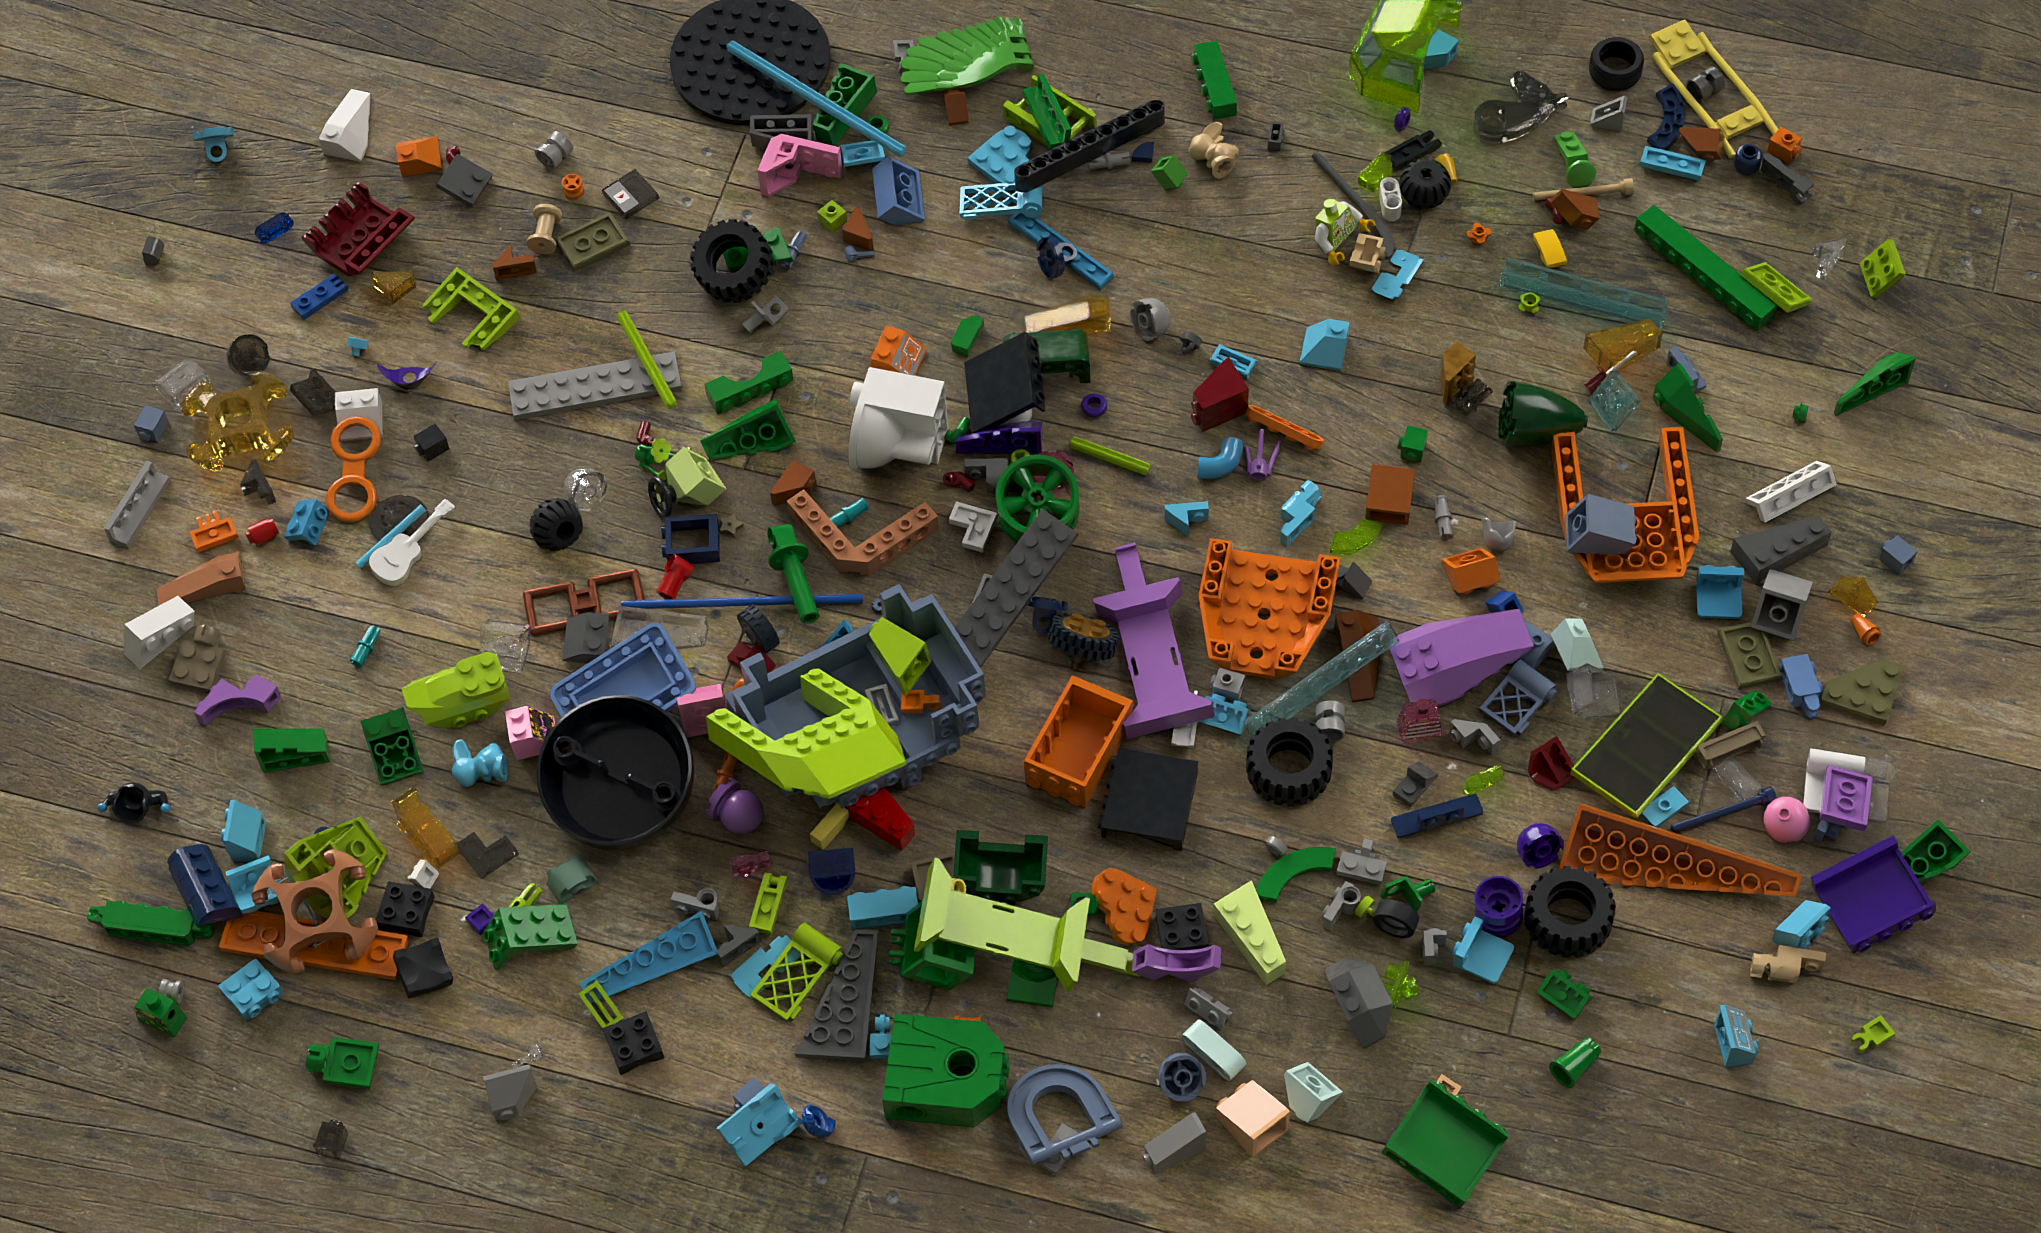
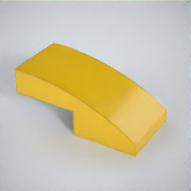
(1550, 248)

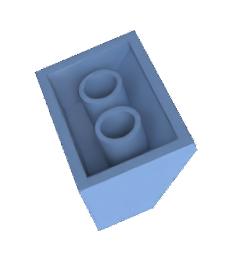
(898, 192)

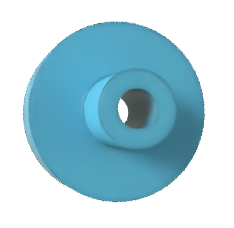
(357, 344)

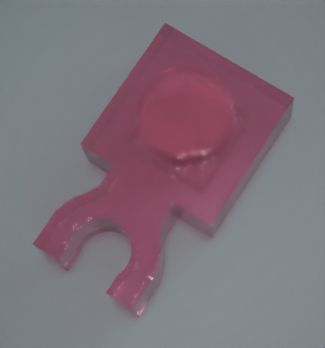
(747, 863)

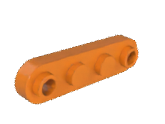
(1277, 424)

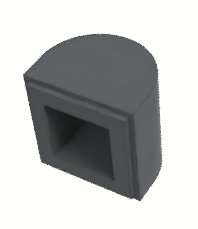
(152, 250)

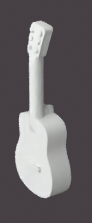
(394, 561)

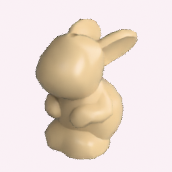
(1219, 155)

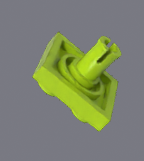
(1882, 268)

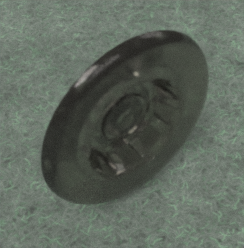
(392, 512)

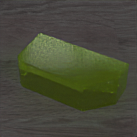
(1375, 172)

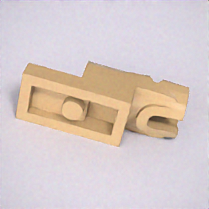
(1786, 964)

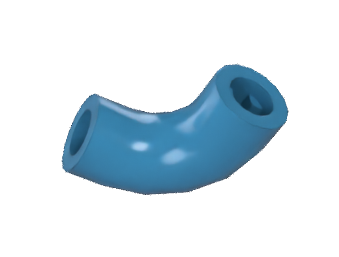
(1223, 463)

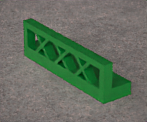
(1047, 113)

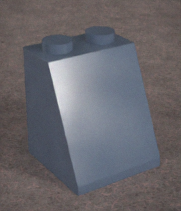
(1600, 526)

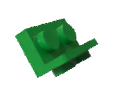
(1565, 993)

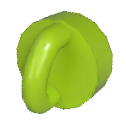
(1365, 907)

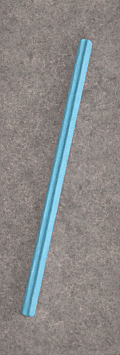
(816, 98)

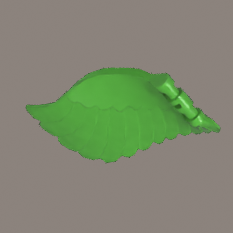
(966, 56)

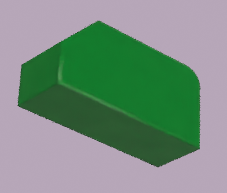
(967, 335)

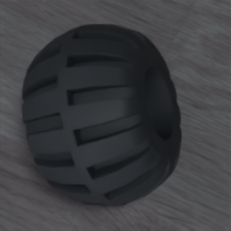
(1425, 183)
(556, 524)

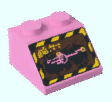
(528, 730)

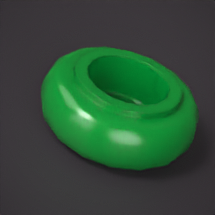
(877, 119)

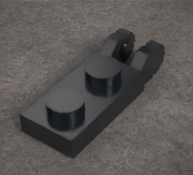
(1413, 149)

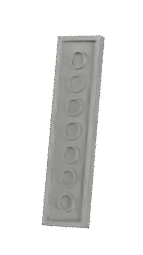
(589, 386)

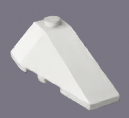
(348, 127)

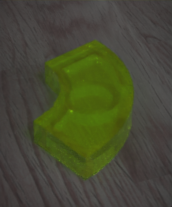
(1357, 538)

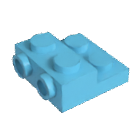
(251, 989)

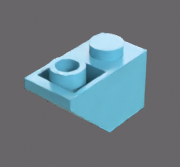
(1440, 50)

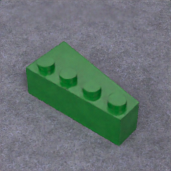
(850, 90)

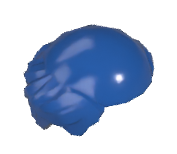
(817, 1122)

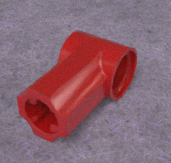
(676, 573)

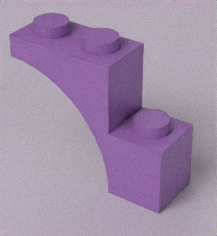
(225, 697)
(1184, 964)

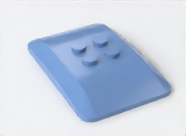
(639, 666)

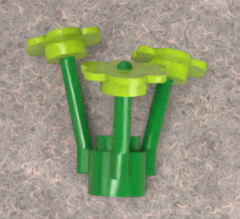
(657, 453)

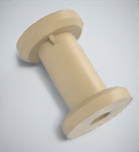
(542, 240)

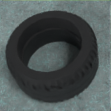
(1619, 48)

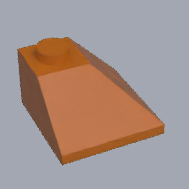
(419, 156)

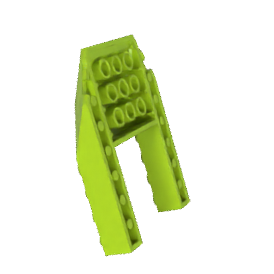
(821, 757)

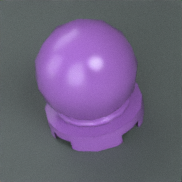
(737, 808)

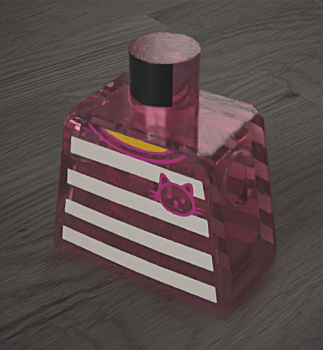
(1419, 720)

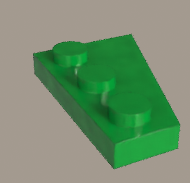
(737, 256)

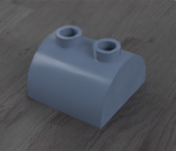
(1543, 646)

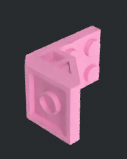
(799, 154)
(697, 706)

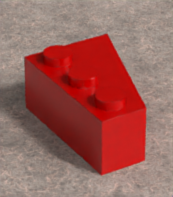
(883, 818)

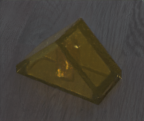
(393, 284)
(1854, 593)

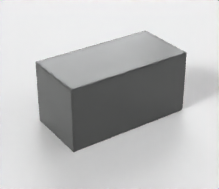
(1275, 135)

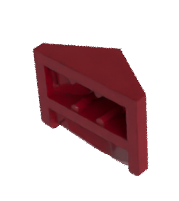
(1550, 765)

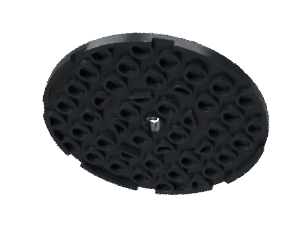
(731, 88)

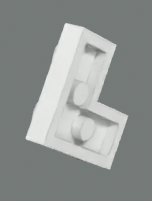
(978, 524)

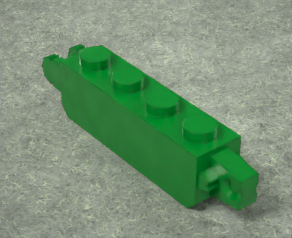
(148, 923)

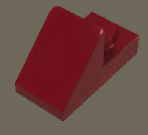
(743, 652)

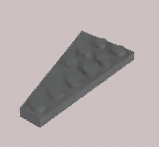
(844, 1011)

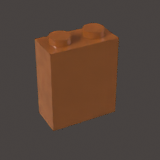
(1390, 494)

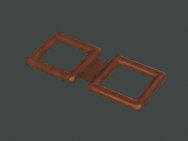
(580, 600)

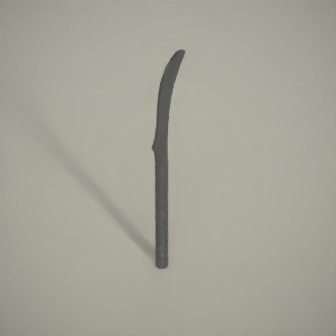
(1367, 209)

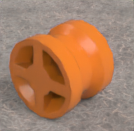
(575, 182)

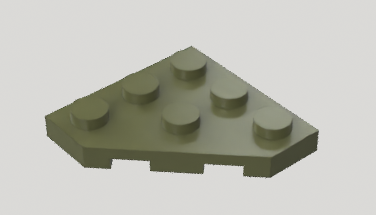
(1865, 691)

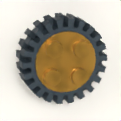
(1083, 637)

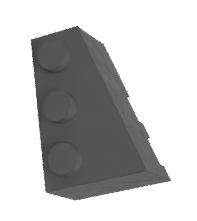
(768, 126)

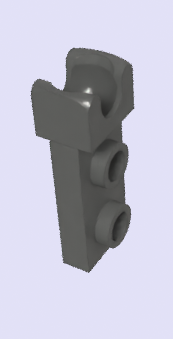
(1787, 178)

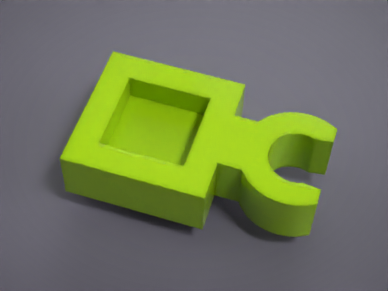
(1874, 1033)

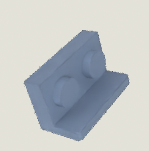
(1676, 357)

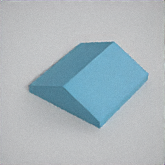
(862, 153)

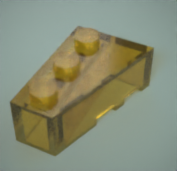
(1615, 343)
(424, 829)

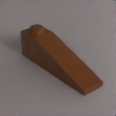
(1350, 628)

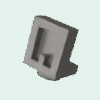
(1430, 942)

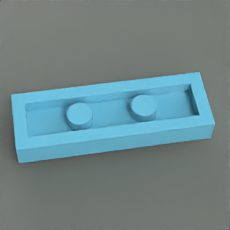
(1672, 163)

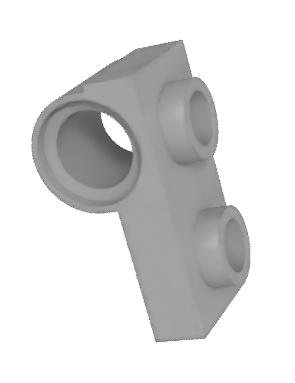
(689, 904)
(1332, 913)

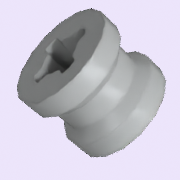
(172, 990)

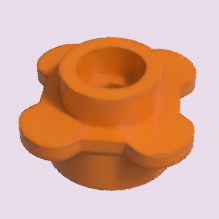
(1474, 234)

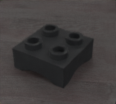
(404, 908)
(1182, 927)
(422, 968)
(633, 1042)

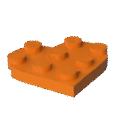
(1126, 904)

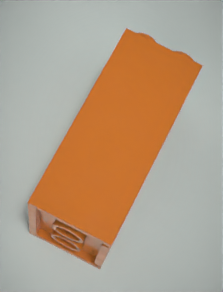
(1077, 742)

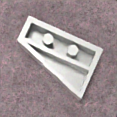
(156, 630)

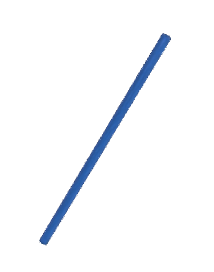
(743, 601)

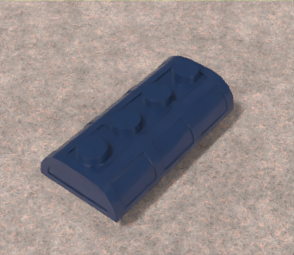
(203, 885)

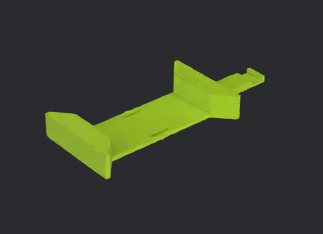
(1024, 933)

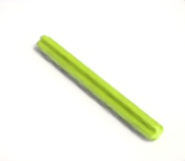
(646, 359)

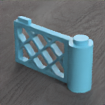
(1027, 203)

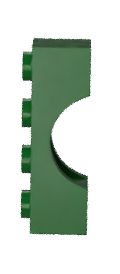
(728, 393)

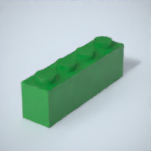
(1214, 80)

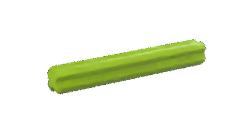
(1110, 455)

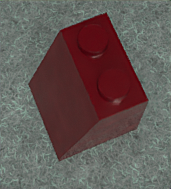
(1220, 397)

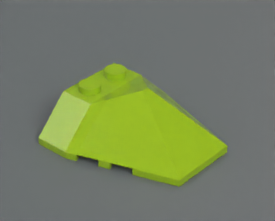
(307, 861)

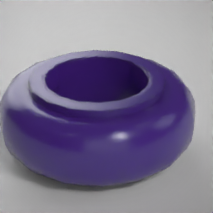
(1402, 118)
(1094, 398)

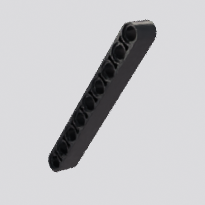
(1089, 146)

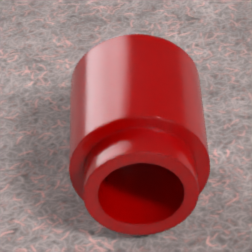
(261, 532)

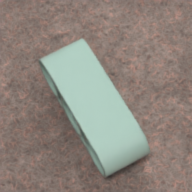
(1214, 1050)

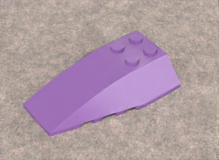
(1457, 654)

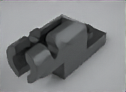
(989, 469)

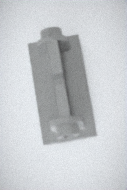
(1202, 1004)

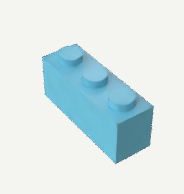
(881, 907)

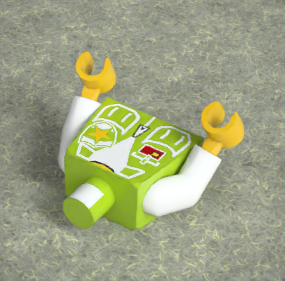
(1335, 225)

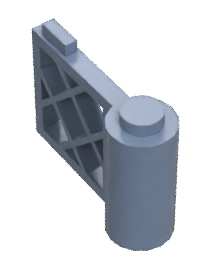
(1531, 685)

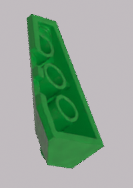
(755, 432)
(1934, 852)

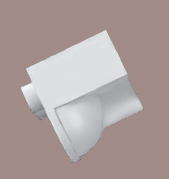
(896, 419)

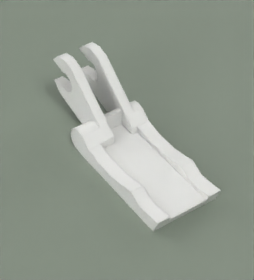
(1185, 735)

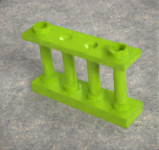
(1016, 115)

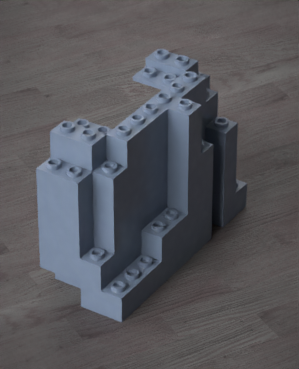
(777, 708)

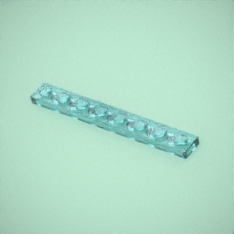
(1325, 677)

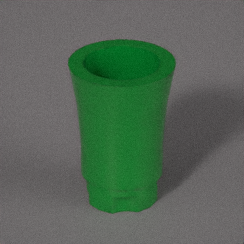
(1575, 1062)

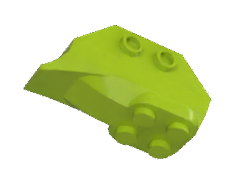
(459, 694)

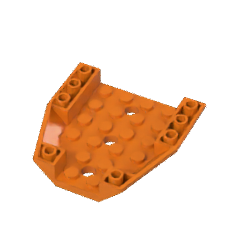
(1237, 591)

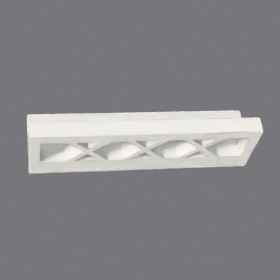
(1792, 490)

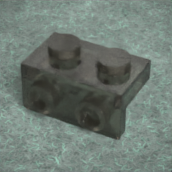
(314, 394)

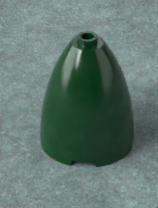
(1535, 414)

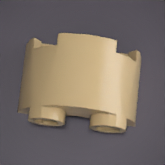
(1367, 253)

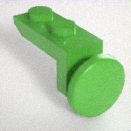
(1578, 169)

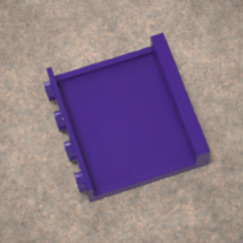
(1873, 895)

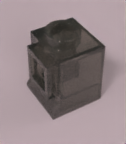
(337, 1144)

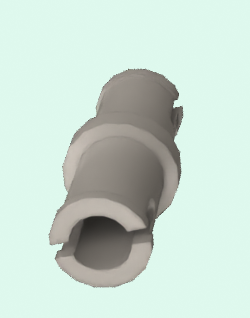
(1110, 160)
(1443, 517)

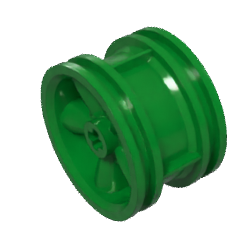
(1021, 473)

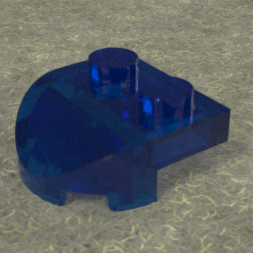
(832, 870)

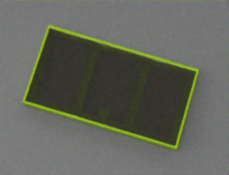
(1646, 745)

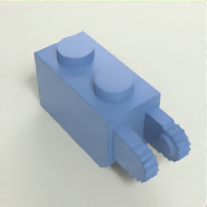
(1801, 684)

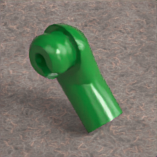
(959, 431)

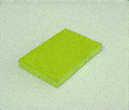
(1776, 287)

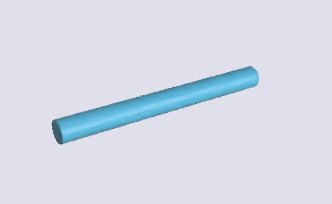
(403, 525)

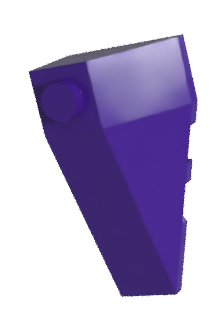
(1003, 439)

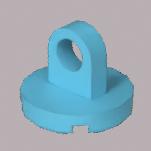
(214, 137)

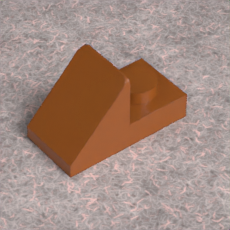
(955, 106)
(510, 266)

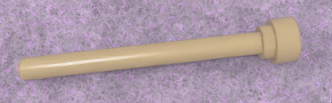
(1625, 186)

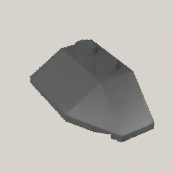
(1361, 998)

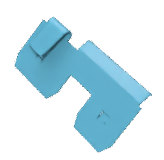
(1388, 284)
(747, 976)

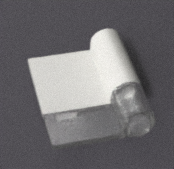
(1880, 770)

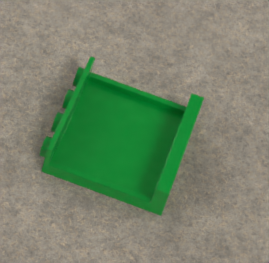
(1445, 1143)

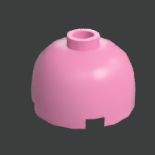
(1786, 819)

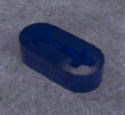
(274, 227)

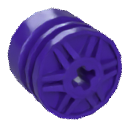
(1501, 895)

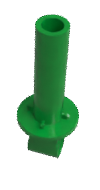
(789, 556)

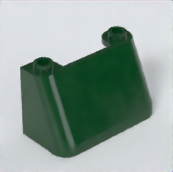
(1063, 352)

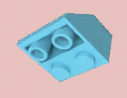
(243, 832)
(1802, 925)

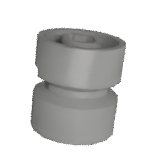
(555, 149)
(1330, 719)

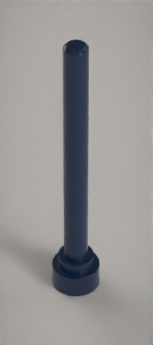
(1764, 797)

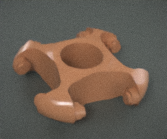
(335, 927)

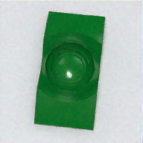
(1032, 984)

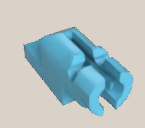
(1299, 512)

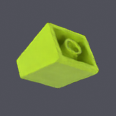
(900, 653)

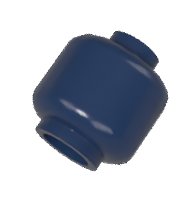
(1748, 159)

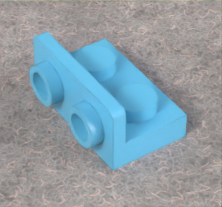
(1227, 715)

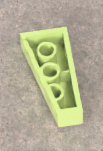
(1251, 931)

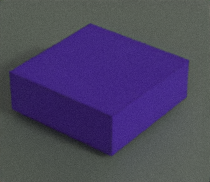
(479, 918)

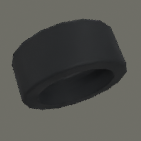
(1396, 918)

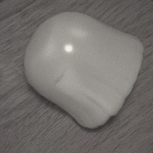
(1498, 535)

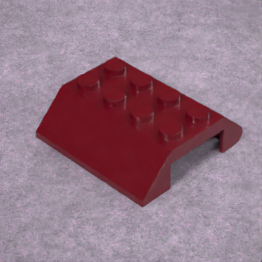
(356, 233)

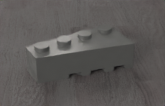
(1779, 546)

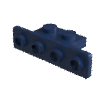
(1436, 815)

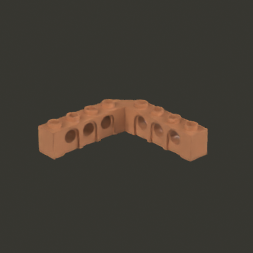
(873, 552)

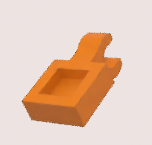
(917, 700)

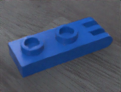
(319, 296)

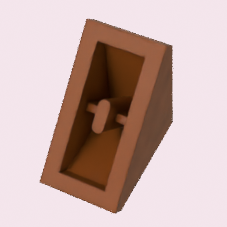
(857, 232)

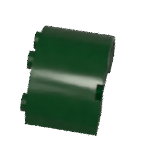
(1001, 869)

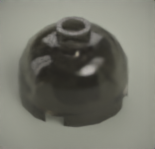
(247, 355)

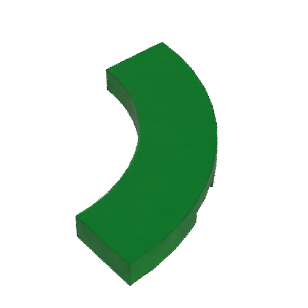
(1291, 865)

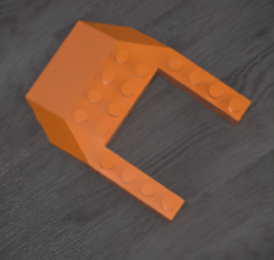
(1664, 530)

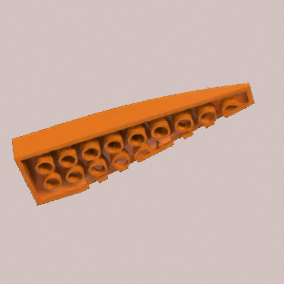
(1653, 857)

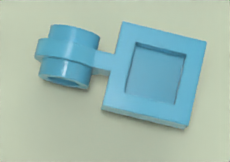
(880, 1042)

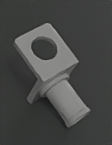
(764, 314)

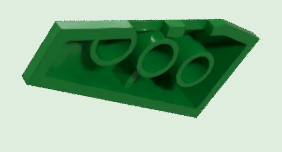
(1883, 377)
(1680, 403)

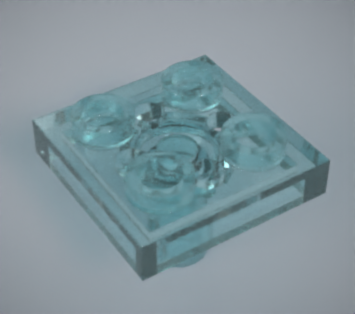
(1619, 400)

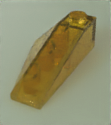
(1086, 313)

